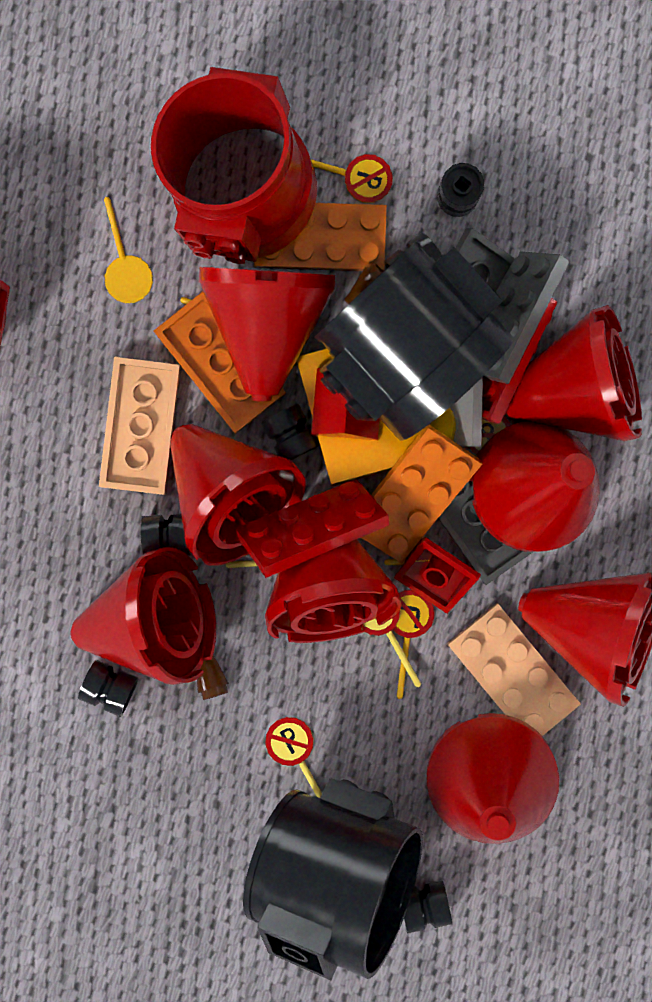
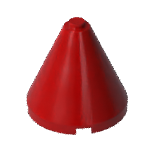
(265, 320)
(583, 382)
(226, 487)
(535, 487)
(331, 596)
(153, 619)
(597, 628)
(492, 778)

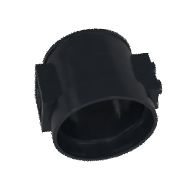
(414, 341)
(332, 879)

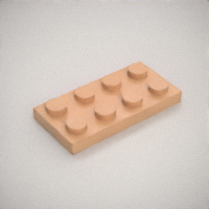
(139, 425)
(513, 671)

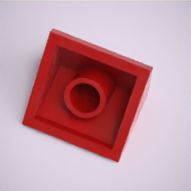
(334, 420)
(441, 579)

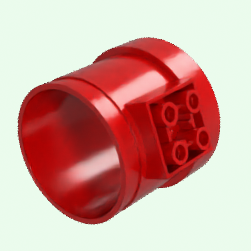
(200, 114)

